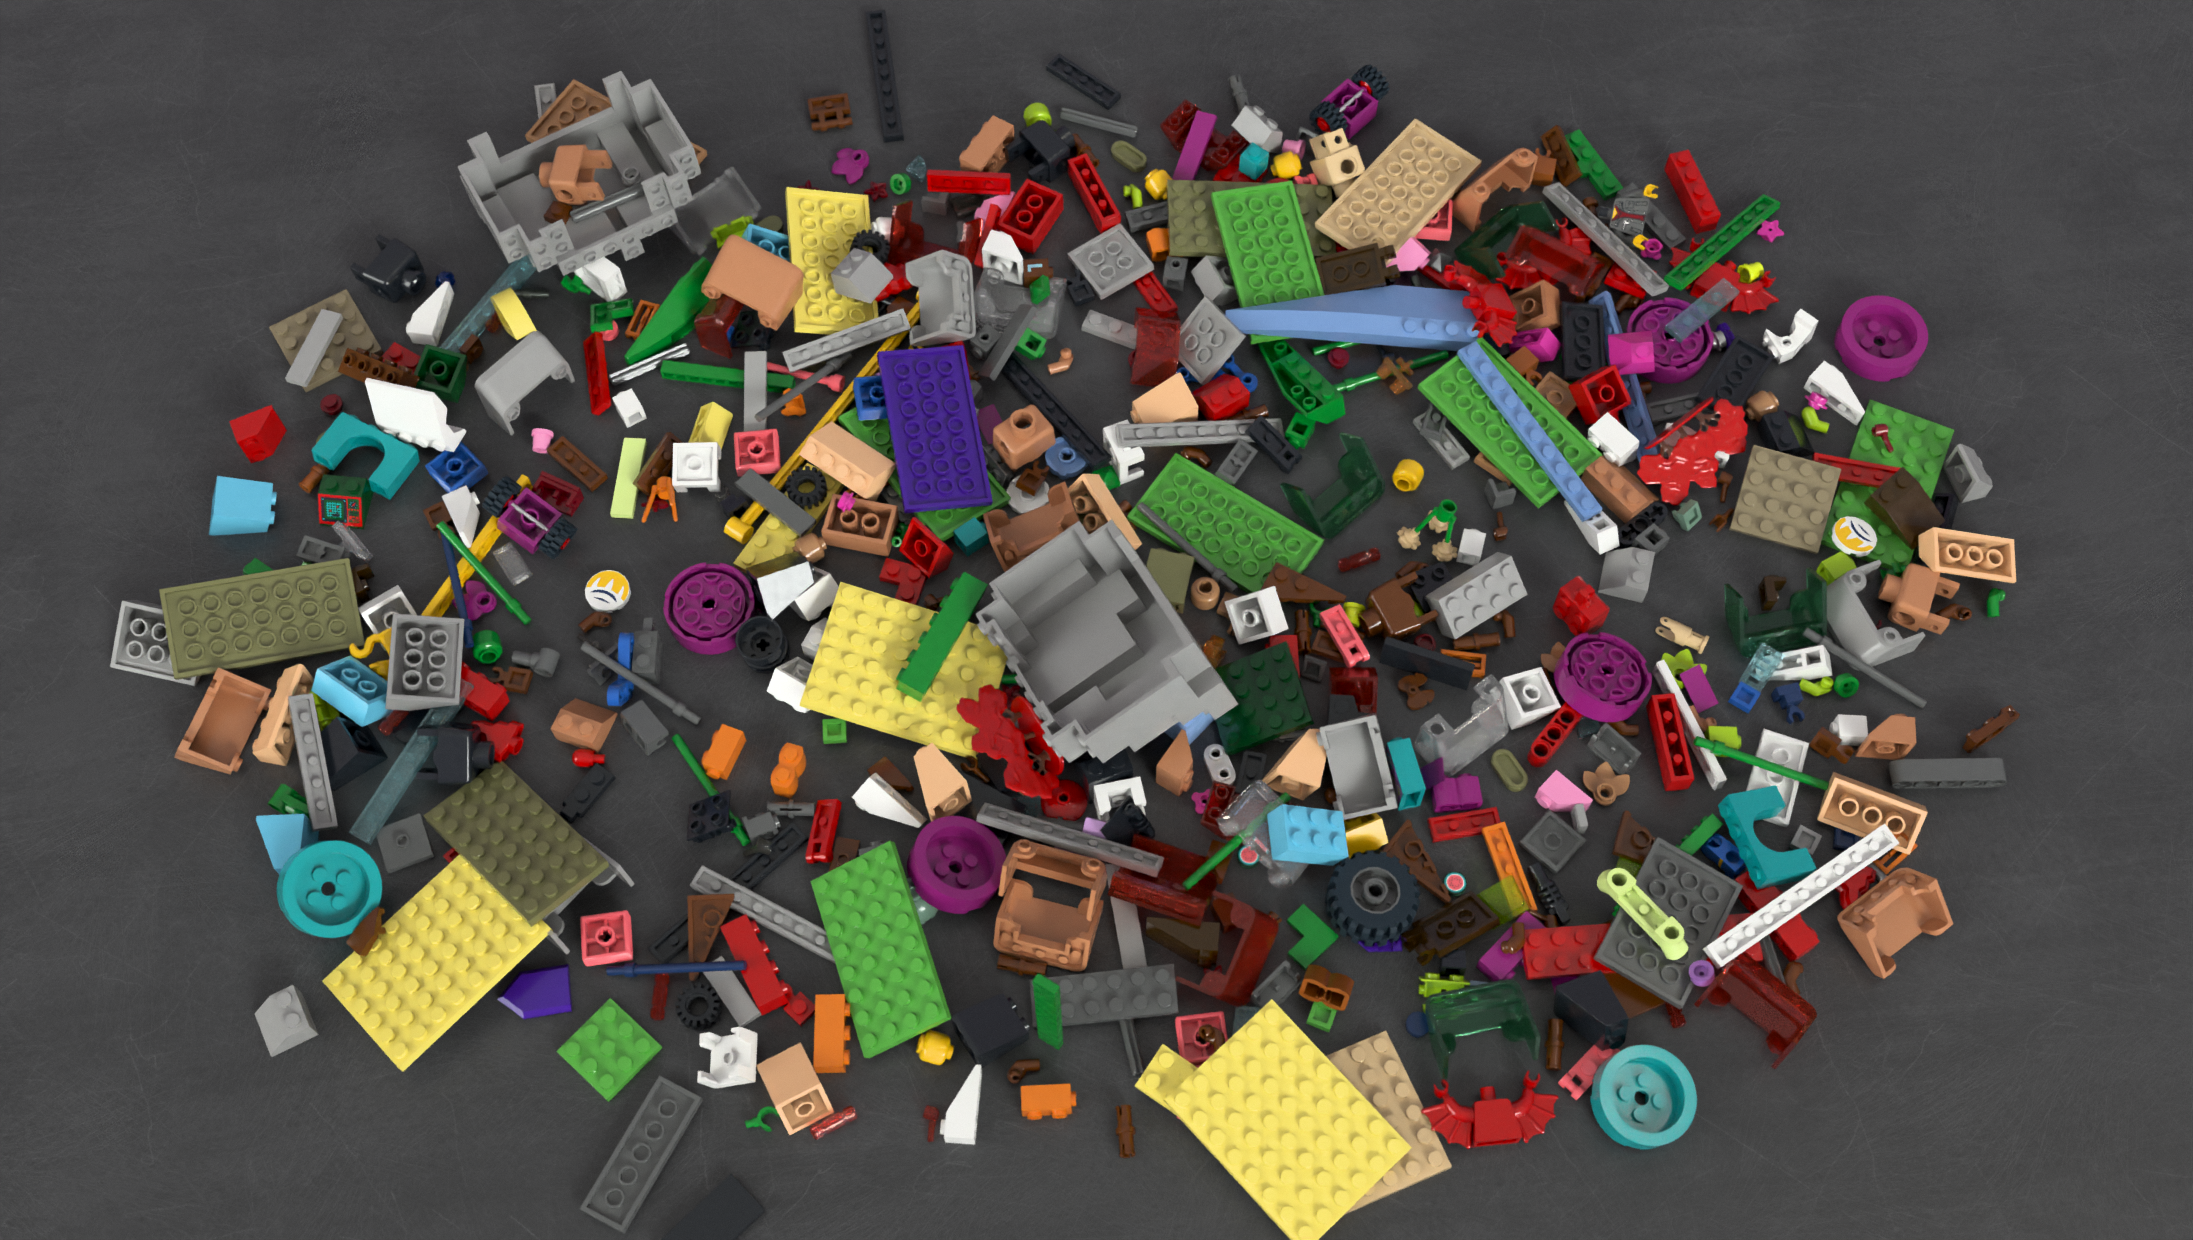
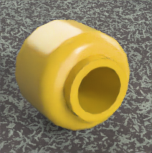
(1286, 165)
(1156, 184)
(1408, 475)
(934, 1047)

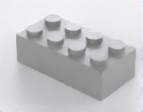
(1476, 595)

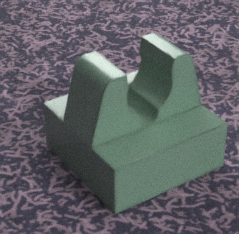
(1688, 514)

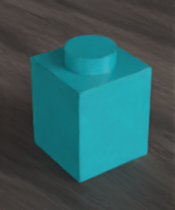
(1253, 161)
(971, 536)

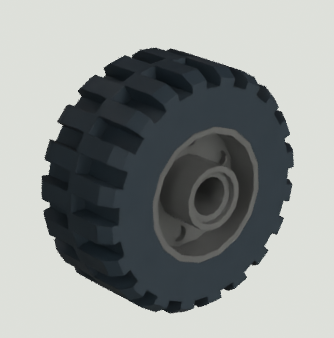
(1372, 898)

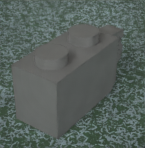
(647, 652)

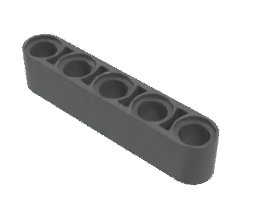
(1947, 773)

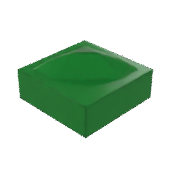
(1039, 289)
(1109, 477)

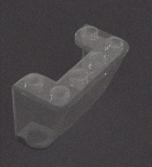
(1473, 737)
(1249, 820)

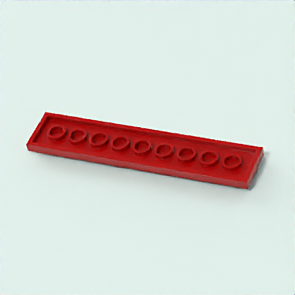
(1572, 948)

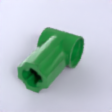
(288, 801)

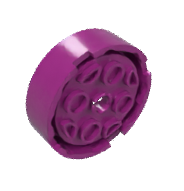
(1887, 319)
(1672, 360)
(708, 629)
(1597, 695)
(959, 842)

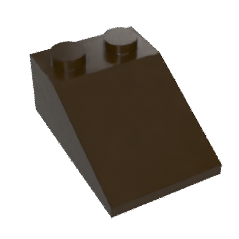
(1904, 507)
(1185, 939)

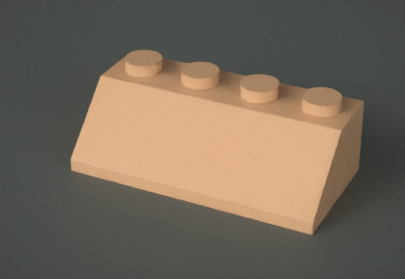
(848, 460)
(1101, 502)
(1968, 554)
(277, 733)
(1864, 808)

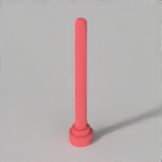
(835, 382)

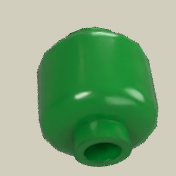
(486, 646)

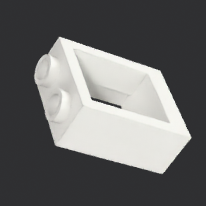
(603, 279)

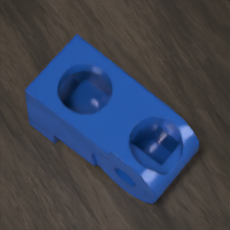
(1724, 855)

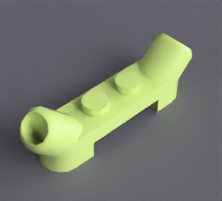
(1663, 930)

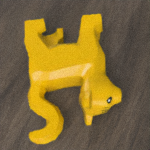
(380, 667)

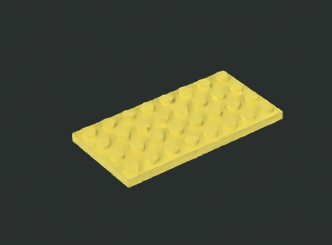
(819, 239)

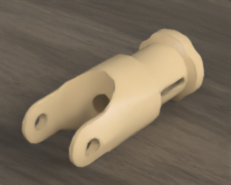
(1682, 634)

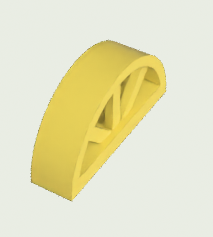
(512, 314)

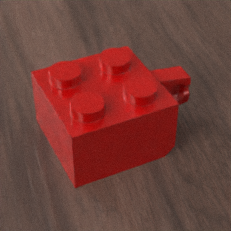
(1600, 393)
(1580, 607)

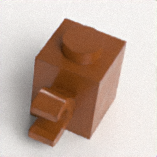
(1544, 169)
(1525, 364)

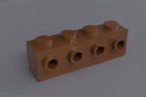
(362, 366)

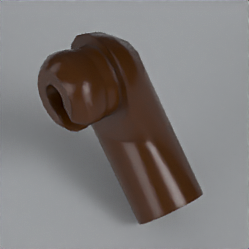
(1627, 301)
(1199, 454)
(1410, 567)
(1956, 612)
(597, 619)

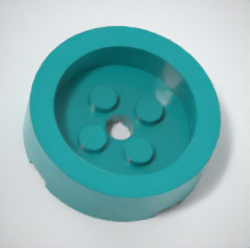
(355, 885)
(1668, 1092)

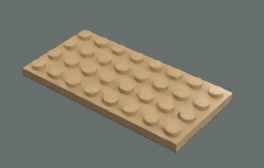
(1399, 190)

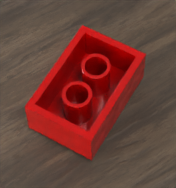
(1031, 215)

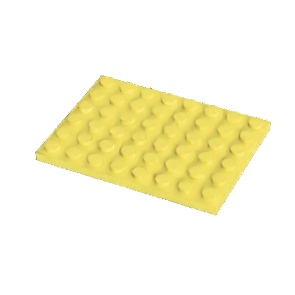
(864, 652)
(433, 962)
(1287, 1125)

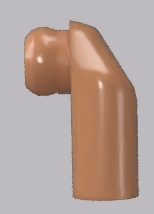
(1064, 362)
(1703, 723)

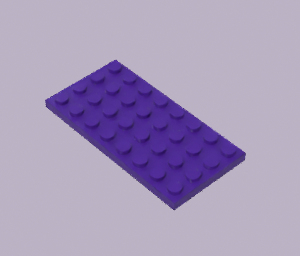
(934, 429)

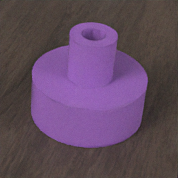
(1701, 973)

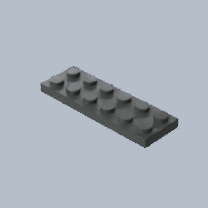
(1115, 995)
(641, 1154)

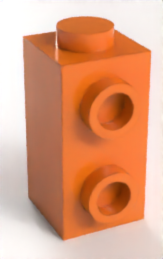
(723, 753)
(1047, 1100)

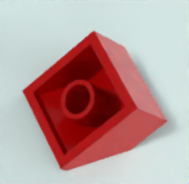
(1222, 397)
(258, 433)
(925, 549)

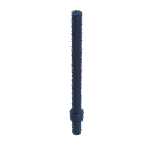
(457, 591)
(633, 969)

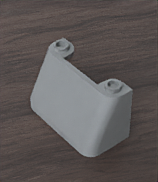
(944, 298)
(1358, 766)

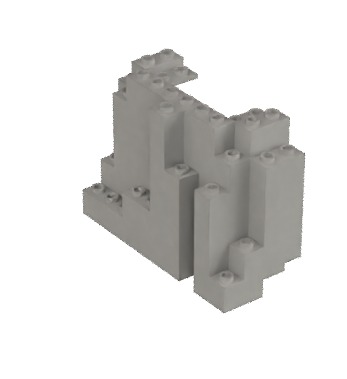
(635, 133)
(1099, 646)

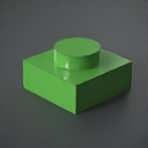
(834, 731)
(1321, 1016)

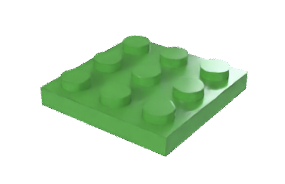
(609, 1049)

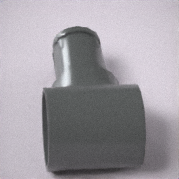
(541, 662)

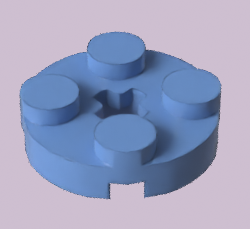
(1064, 468)

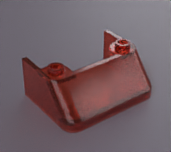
(908, 237)
(1555, 259)
(715, 322)
(1249, 958)
(1764, 1001)

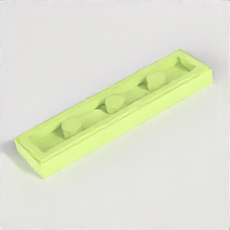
(629, 467)

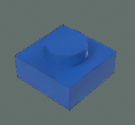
(1744, 697)

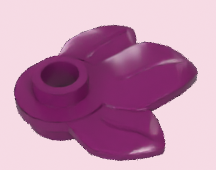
(849, 164)
(475, 597)

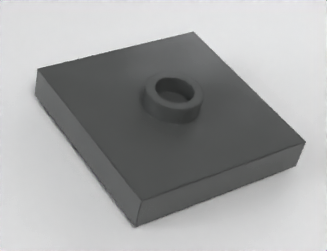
(1552, 842)
(404, 843)

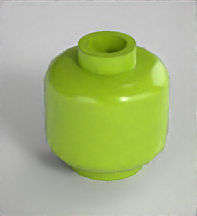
(1035, 113)

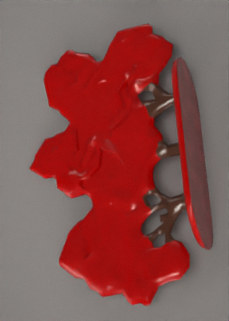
(1694, 454)
(1003, 740)

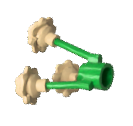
(1439, 519)

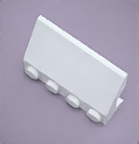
(412, 415)

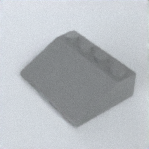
(143, 642)
(424, 662)

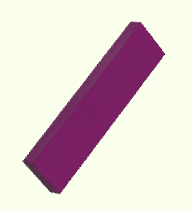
(1195, 146)

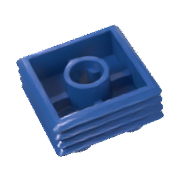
(865, 393)
(469, 469)

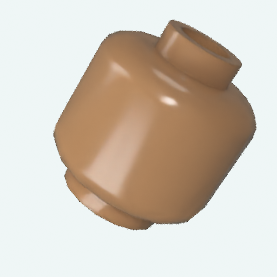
(1761, 404)
(810, 547)
(1205, 593)

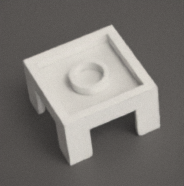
(1122, 457)
(696, 466)
(1114, 794)
(731, 1058)

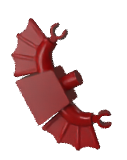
(1524, 277)
(1751, 295)
(1487, 302)
(1492, 1119)

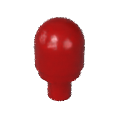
(587, 758)

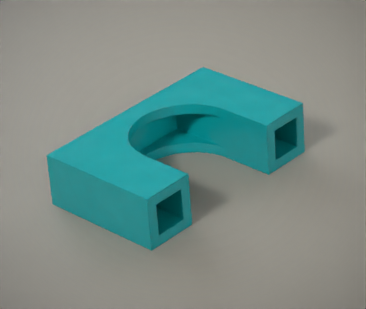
(349, 433)
(1764, 865)

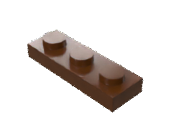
(1566, 165)
(577, 464)
(657, 465)

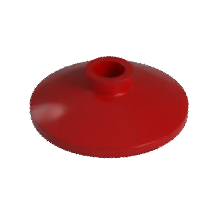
(1070, 809)

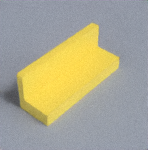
(711, 424)

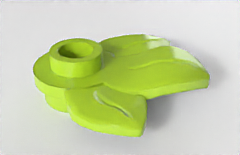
(1680, 663)

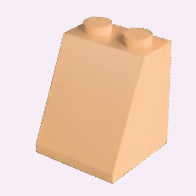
(1166, 403)
(1299, 768)
(941, 784)
(795, 1088)

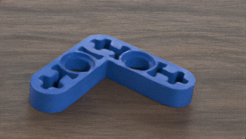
(622, 689)

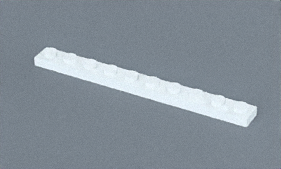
(1800, 896)

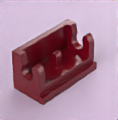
(558, 493)

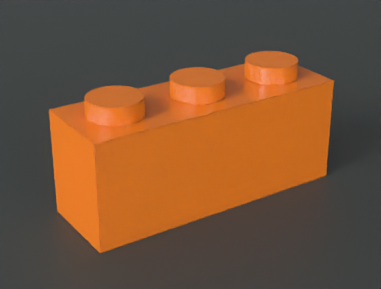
(831, 1033)

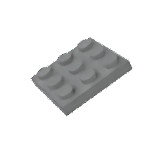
(1110, 261)
(1207, 340)

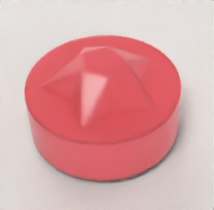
(611, 334)

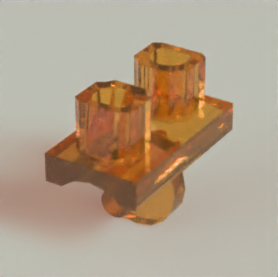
(1389, 367)
(1214, 650)

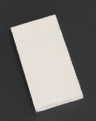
(1785, 752)

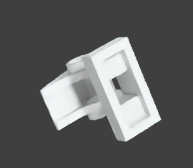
(1801, 333)

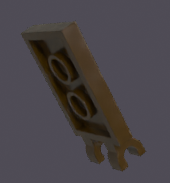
(1356, 269)
(1449, 927)

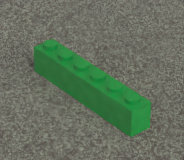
(941, 637)

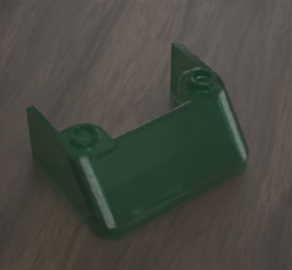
(1498, 233)
(1347, 497)
(1779, 628)
(1479, 1010)

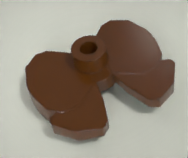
(1416, 698)

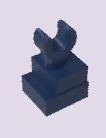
(1789, 698)

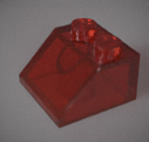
(1358, 682)

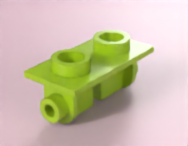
(736, 227)
(325, 712)
(1434, 984)

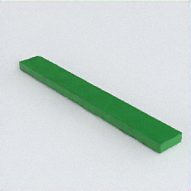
(1721, 242)
(1048, 1011)

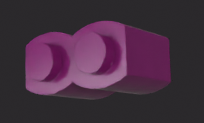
(1457, 794)

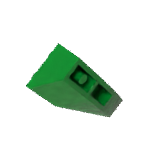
(674, 317)
(1302, 383)

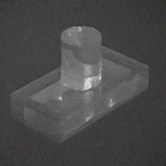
(351, 542)

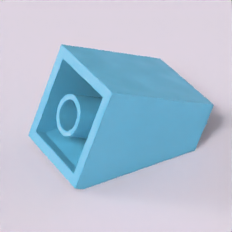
(241, 506)
(285, 836)

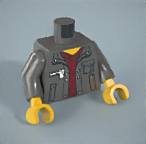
(1629, 215)

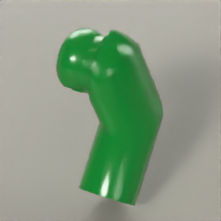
(897, 540)
(1994, 596)

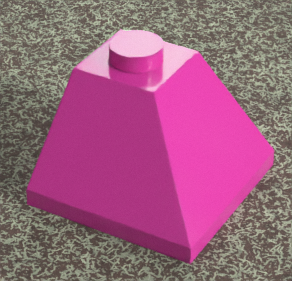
(1632, 352)

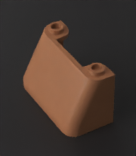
(1509, 172)
(755, 280)
(1026, 533)
(223, 722)
(1893, 916)
(1045, 929)

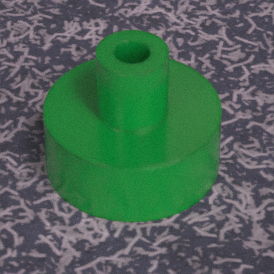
(900, 183)
(1846, 685)

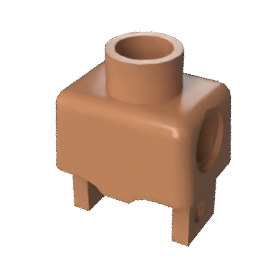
(573, 174)
(1025, 445)
(1913, 595)

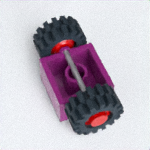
(1351, 103)
(528, 519)

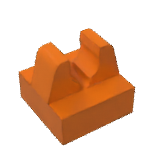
(795, 406)

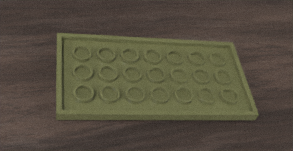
(1194, 225)
(261, 618)
(516, 842)

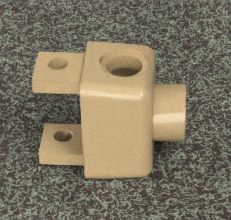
(1336, 163)

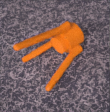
(665, 491)

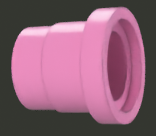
(1296, 147)
(541, 440)

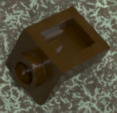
(360, 575)
(1769, 591)

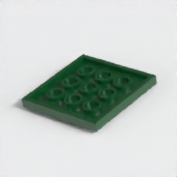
(1267, 699)

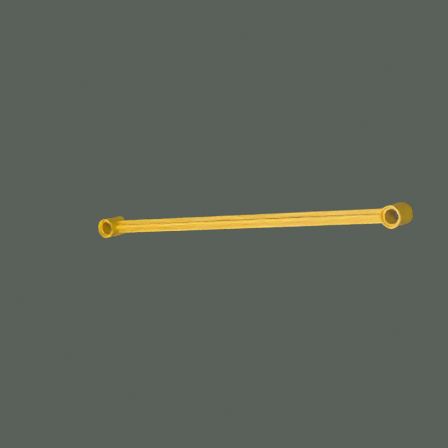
(741, 528)

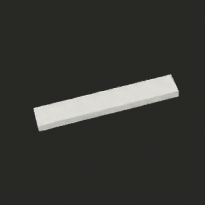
(1690, 726)

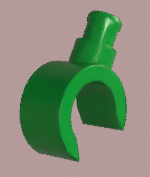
(575, 285)
(1896, 571)
(1315, 613)
(758, 1121)

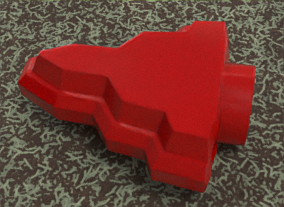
(898, 282)
(504, 735)
(1855, 886)

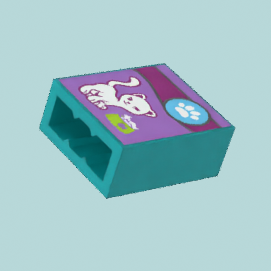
(1405, 773)

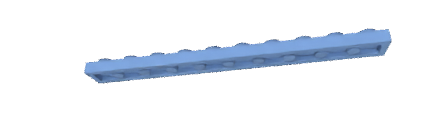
(1636, 413)
(1529, 431)

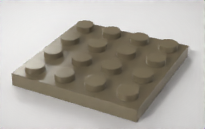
(351, 333)
(1785, 499)

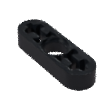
(1643, 516)

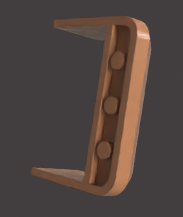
(1056, 865)

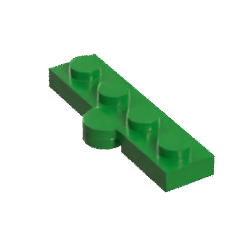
(1593, 166)

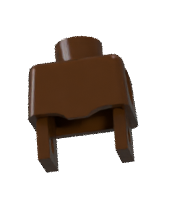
(1392, 610)

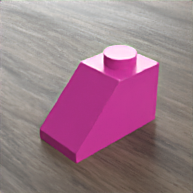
(1538, 341)

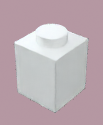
(629, 407)
(1471, 547)
(1850, 729)

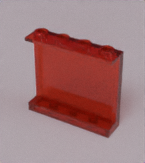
(1166, 891)

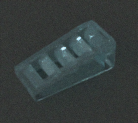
(1768, 672)

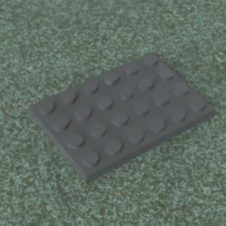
(1682, 889)

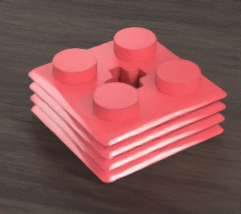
(1439, 226)
(746, 446)
(594, 931)
(1187, 1034)

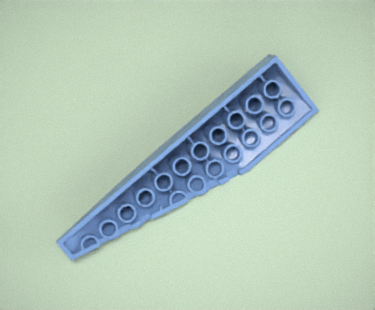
(1368, 316)

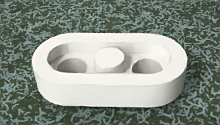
(1219, 764)

